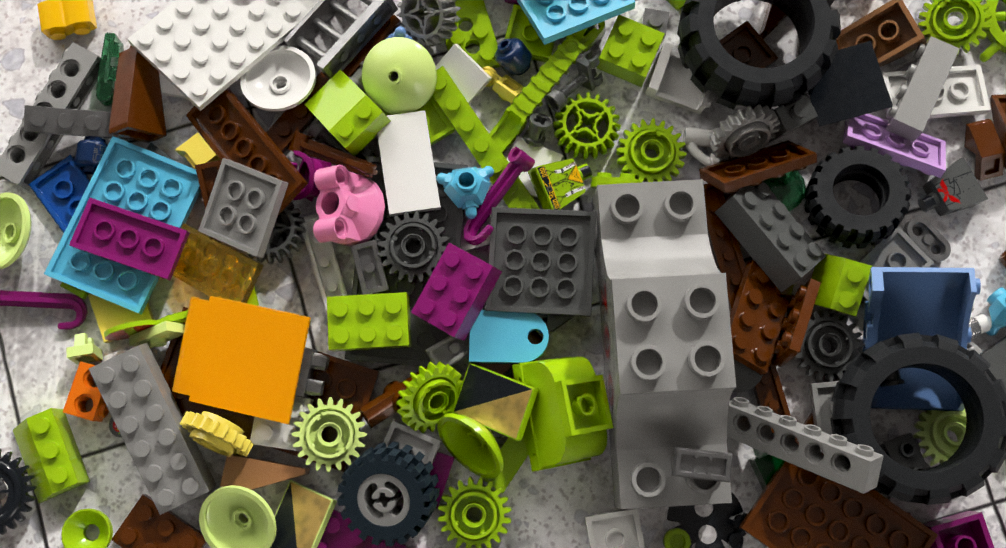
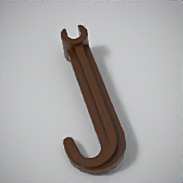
(354, 164)

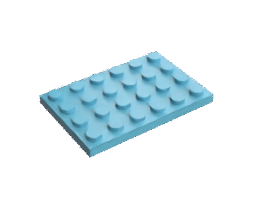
(138, 183)

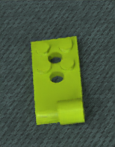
(480, 34)

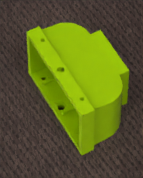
(568, 412)

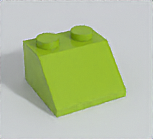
(841, 283)

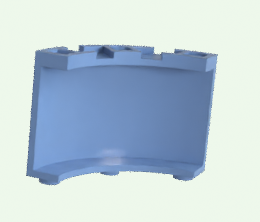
(922, 303)

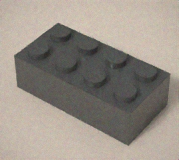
(770, 235)

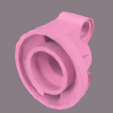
(347, 206)

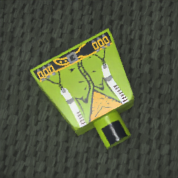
(559, 182)

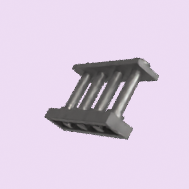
(347, 44)

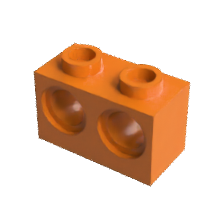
(81, 391)

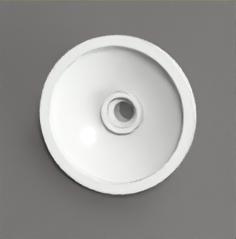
(280, 68)

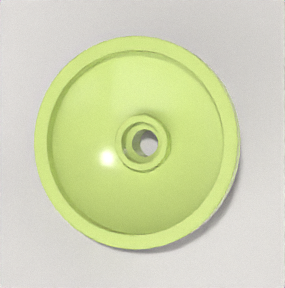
(415, 75)
(14, 228)
(224, 520)

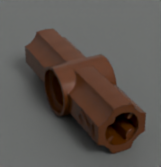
(385, 404)

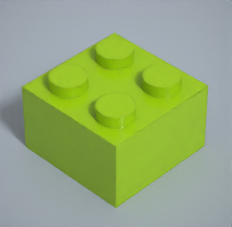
(630, 50)

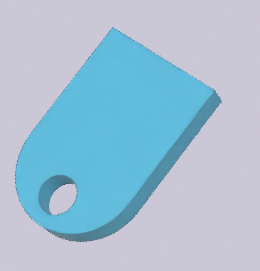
(504, 338)

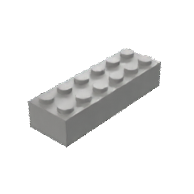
(152, 428)

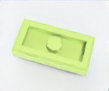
(158, 334)

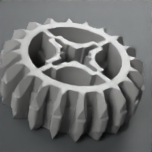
(429, 27)

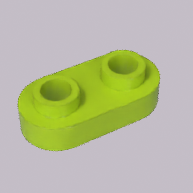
(606, 178)

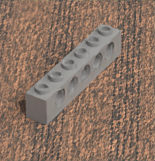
(76, 92)
(864, 462)

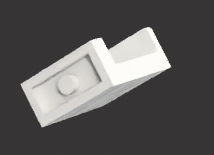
(672, 83)

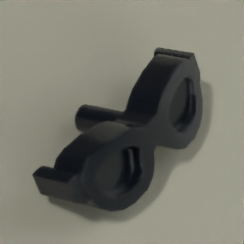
(736, 538)

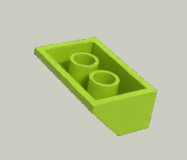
(51, 453)

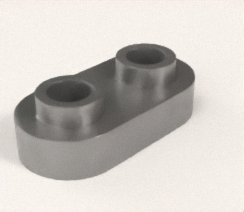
(928, 238)

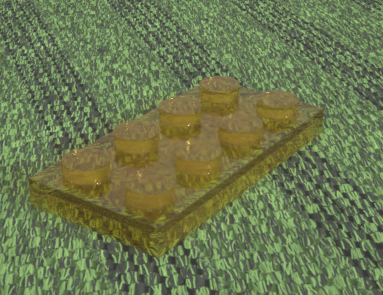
(216, 267)

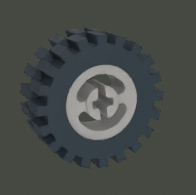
(390, 471)

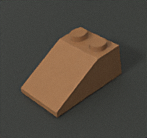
(889, 30)

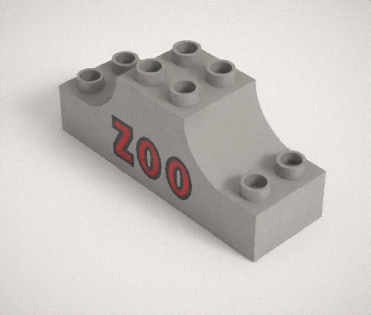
(662, 339)

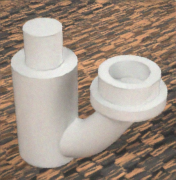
(699, 137)

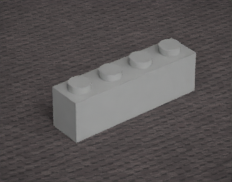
(921, 89)

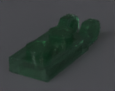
(108, 68)

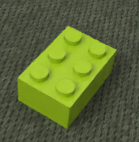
(368, 321)

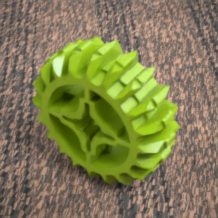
(602, 113)

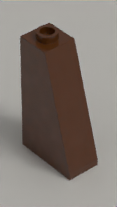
(137, 99)

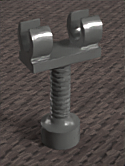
(585, 78)
(319, 131)

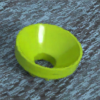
(75, 528)

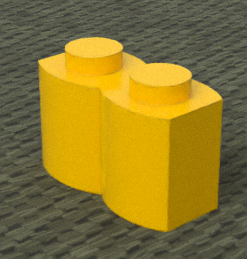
(66, 17)

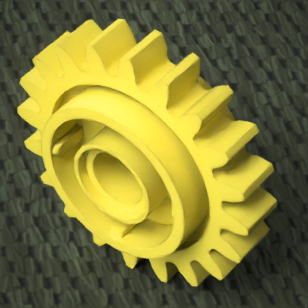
(216, 433)

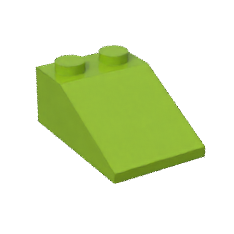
(347, 112)

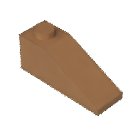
(257, 473)

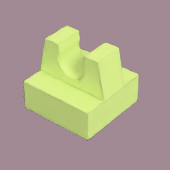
(84, 350)

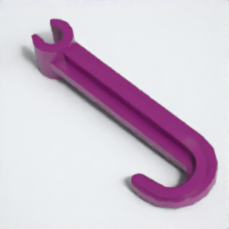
(518, 163)
(47, 300)

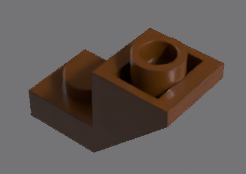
(985, 143)

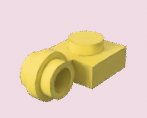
(504, 86)

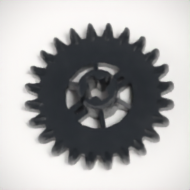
(17, 490)

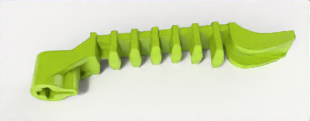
(515, 116)

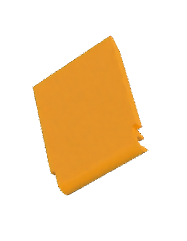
(241, 357)

